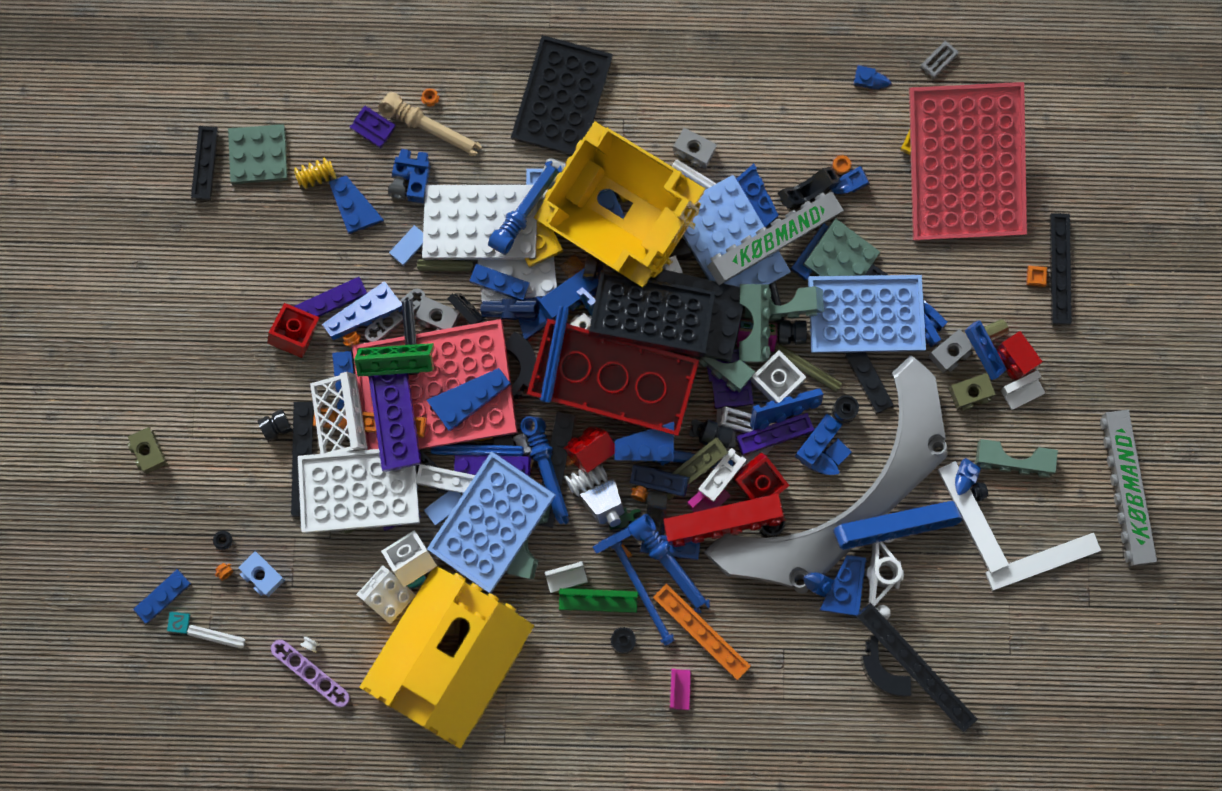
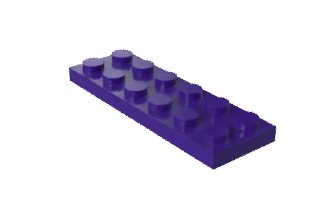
(394, 421)

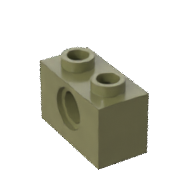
(980, 384)
(155, 458)

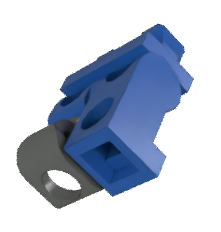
(413, 171)

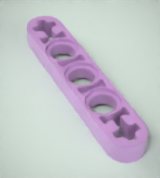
(301, 669)

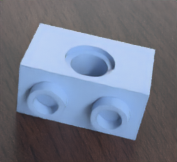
(271, 580)

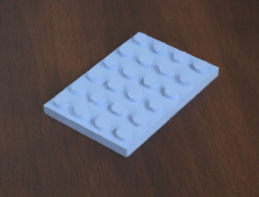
(725, 221)
(869, 314)
(491, 522)

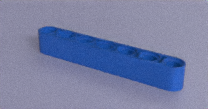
(897, 525)

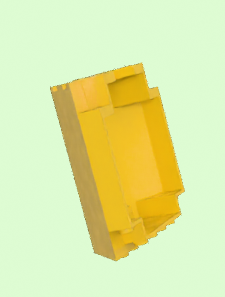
(652, 227)
(429, 685)

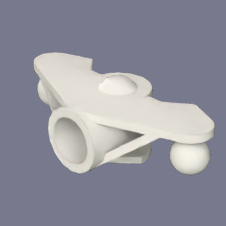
(876, 579)

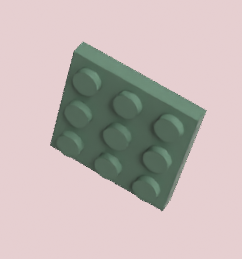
(257, 154)
(841, 253)

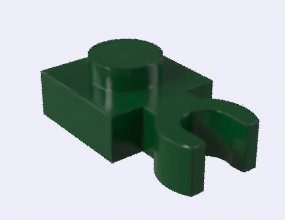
(625, 518)

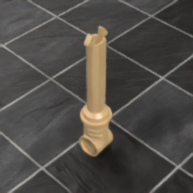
(393, 106)

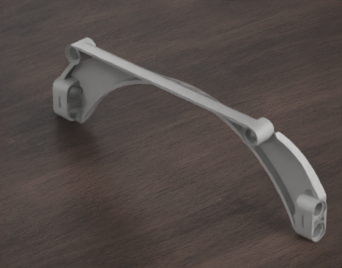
(817, 549)

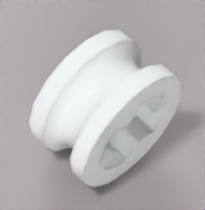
(310, 644)

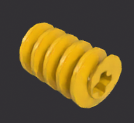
(314, 173)

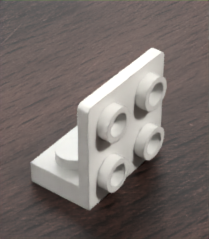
(386, 594)

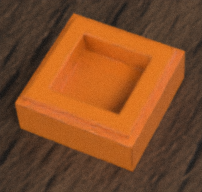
(1036, 276)

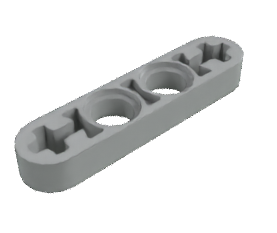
(398, 318)

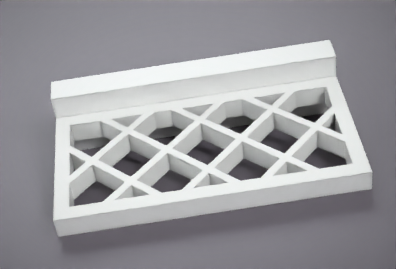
(353, 412)

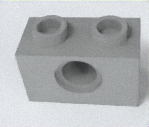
(690, 139)
(430, 308)
(941, 356)

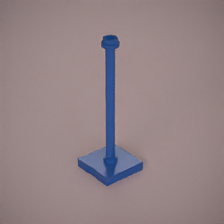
(615, 543)

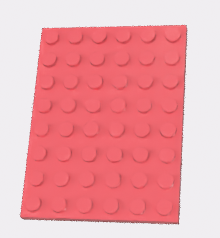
(968, 160)
(458, 357)

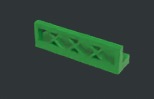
(375, 361)
(598, 600)

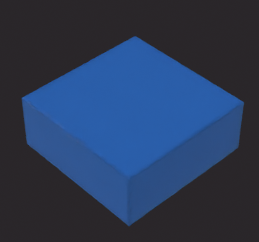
(838, 452)

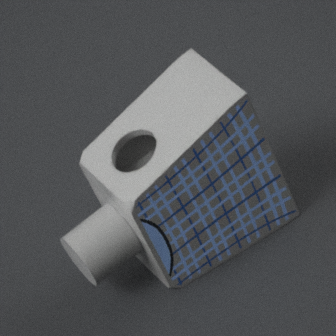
(604, 503)

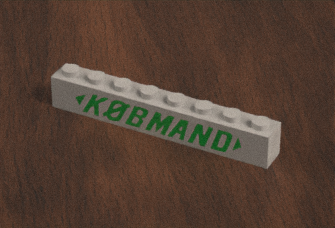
(774, 238)
(1128, 488)

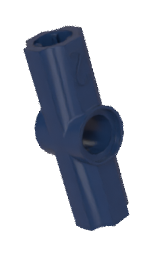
(510, 309)

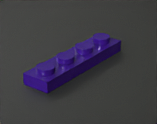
(334, 298)
(775, 434)
(472, 463)

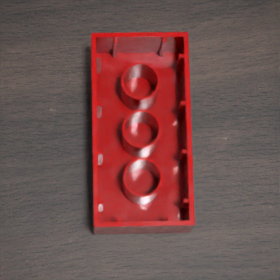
(617, 379)

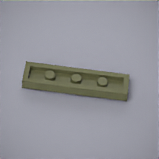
(701, 462)

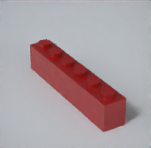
(723, 520)

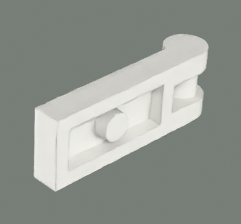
(721, 475)

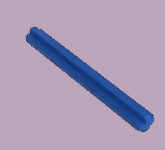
(554, 354)
(464, 449)

